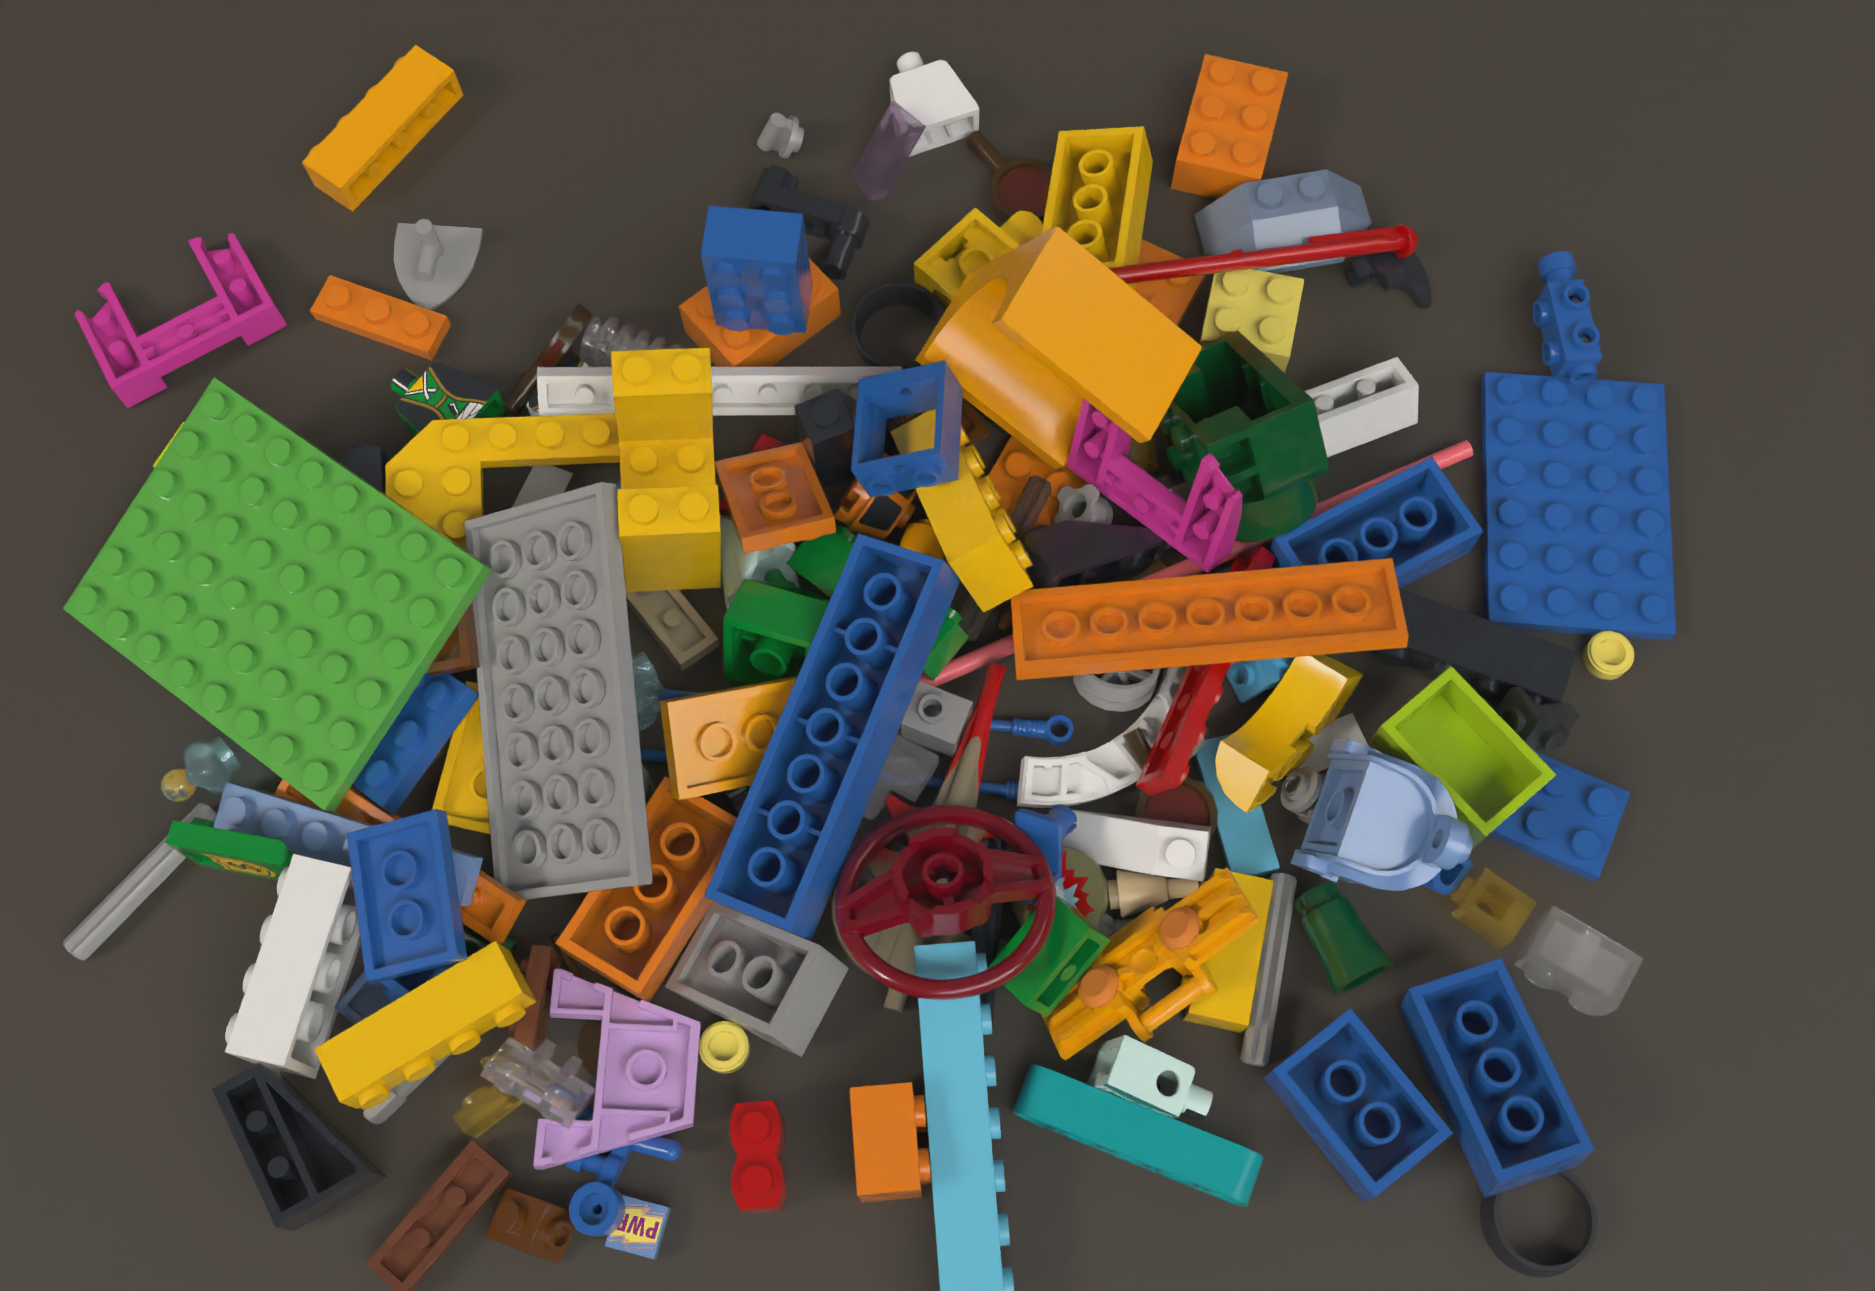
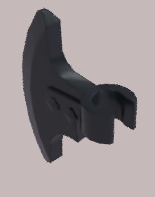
(1393, 273)

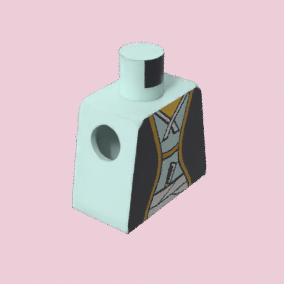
(1132, 1072)

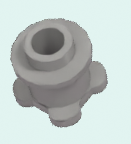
(1083, 505)

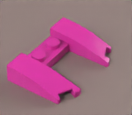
(138, 362)
(1197, 528)

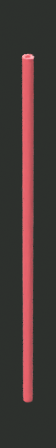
(1005, 646)

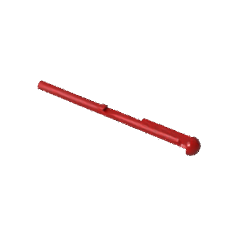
(1399, 239)

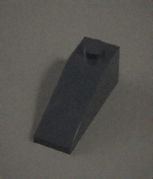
(1088, 552)

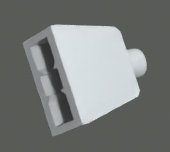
(935, 99)

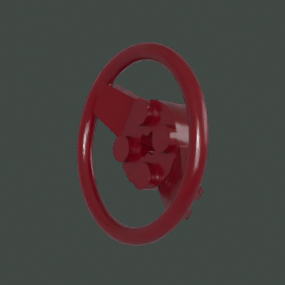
(913, 896)

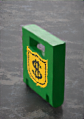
(229, 849)

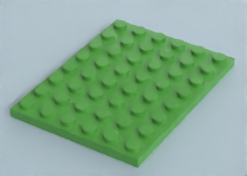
(276, 593)

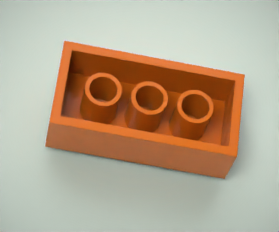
(642, 929)

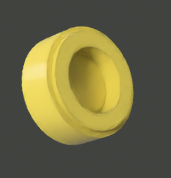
(1608, 655)
(724, 1047)

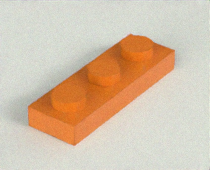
(380, 317)

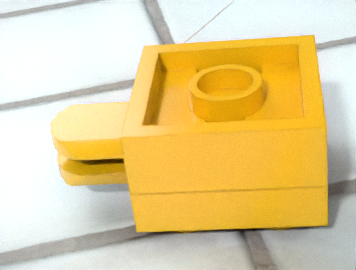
(968, 247)

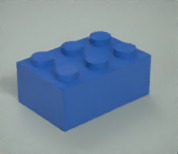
(757, 269)
(1358, 1106)

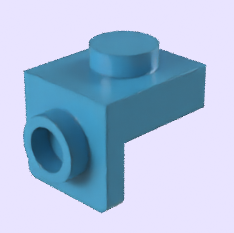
(1255, 676)

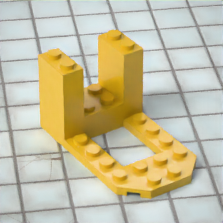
(657, 436)

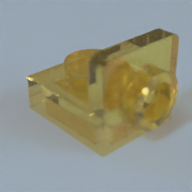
(484, 1108)

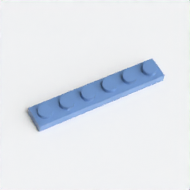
(313, 831)

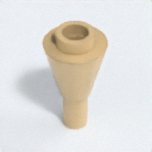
(1138, 891)

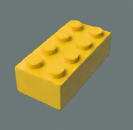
(1101, 191)
(967, 521)

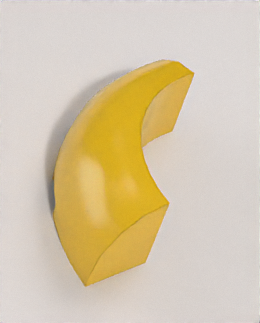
(1280, 731)

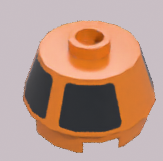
(876, 514)

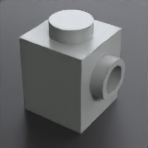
(936, 719)

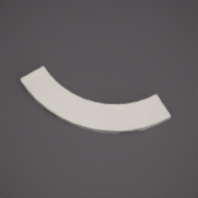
(1098, 772)

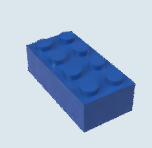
(1405, 518)
(1494, 1078)

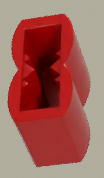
(758, 1173)

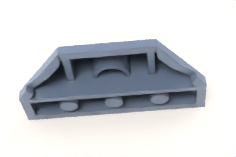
(1281, 215)

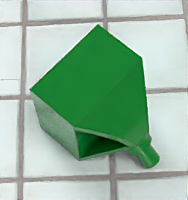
(769, 630)

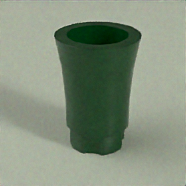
(1340, 939)

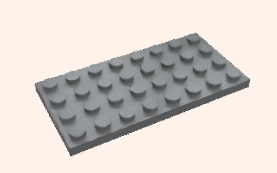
(559, 697)

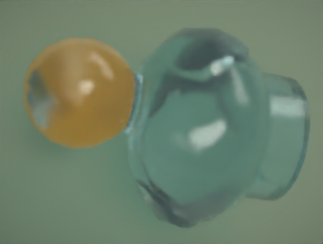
(206, 767)

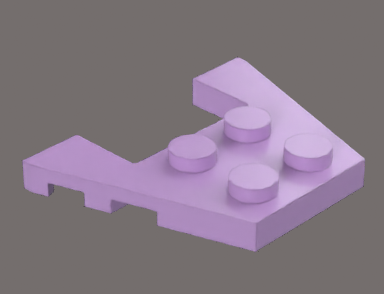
(642, 1073)

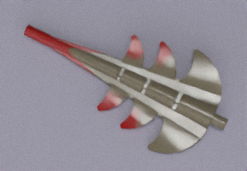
(958, 788)

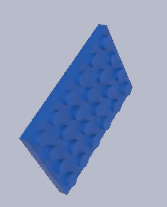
(1576, 506)

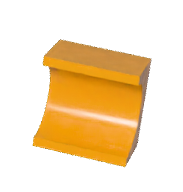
(1055, 329)

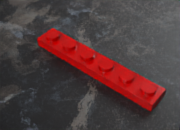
(1187, 715)

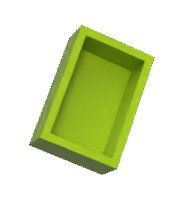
(1468, 749)

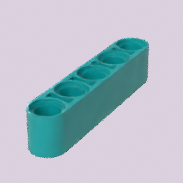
(1138, 1135)

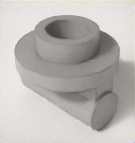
(781, 135)
(1302, 791)

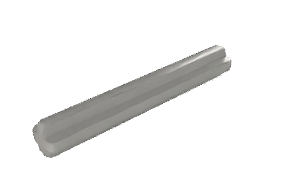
(129, 893)
(1260, 1030)

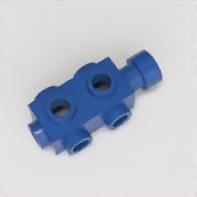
(1566, 322)

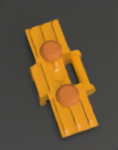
(1143, 949)

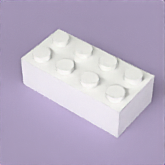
(299, 969)

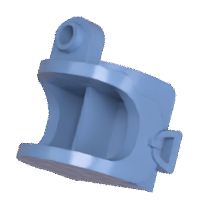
(1381, 822)

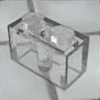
(1577, 962)

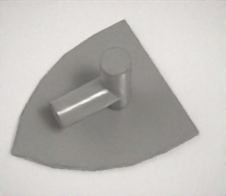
(434, 260)

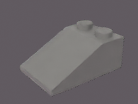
(758, 977)

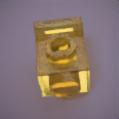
(1508, 906)

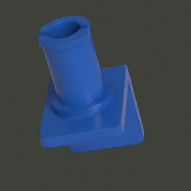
(1048, 834)

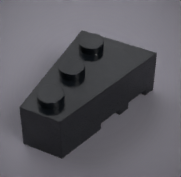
(291, 1148)

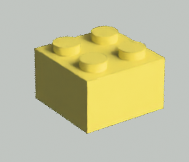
(1258, 306)

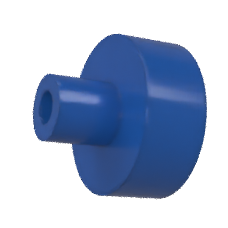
(597, 1209)

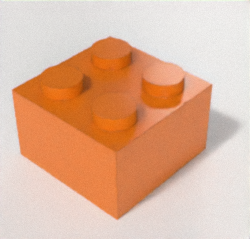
(887, 1142)

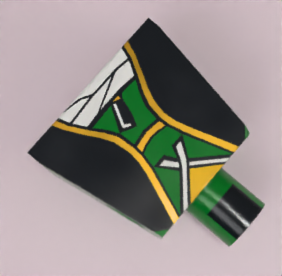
(443, 395)

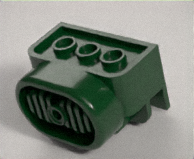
(1255, 428)

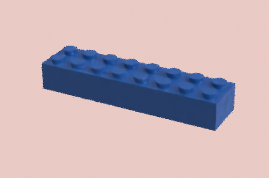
(834, 736)

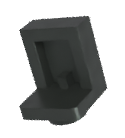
(1537, 725)

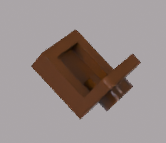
(531, 1226)

